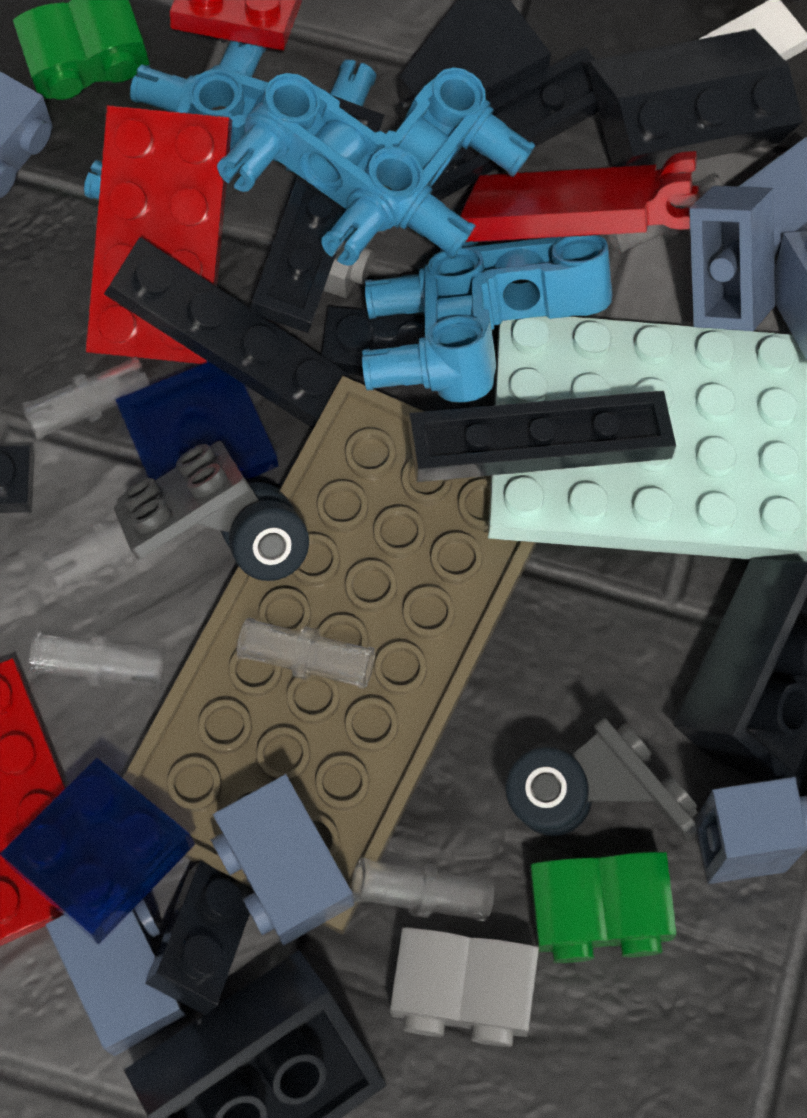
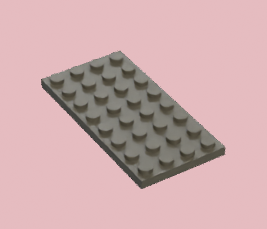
(383, 570)

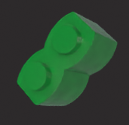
(80, 45)
(603, 904)

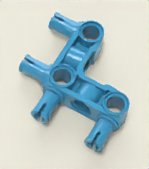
(225, 85)
(355, 162)
(470, 296)

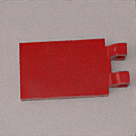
(582, 201)

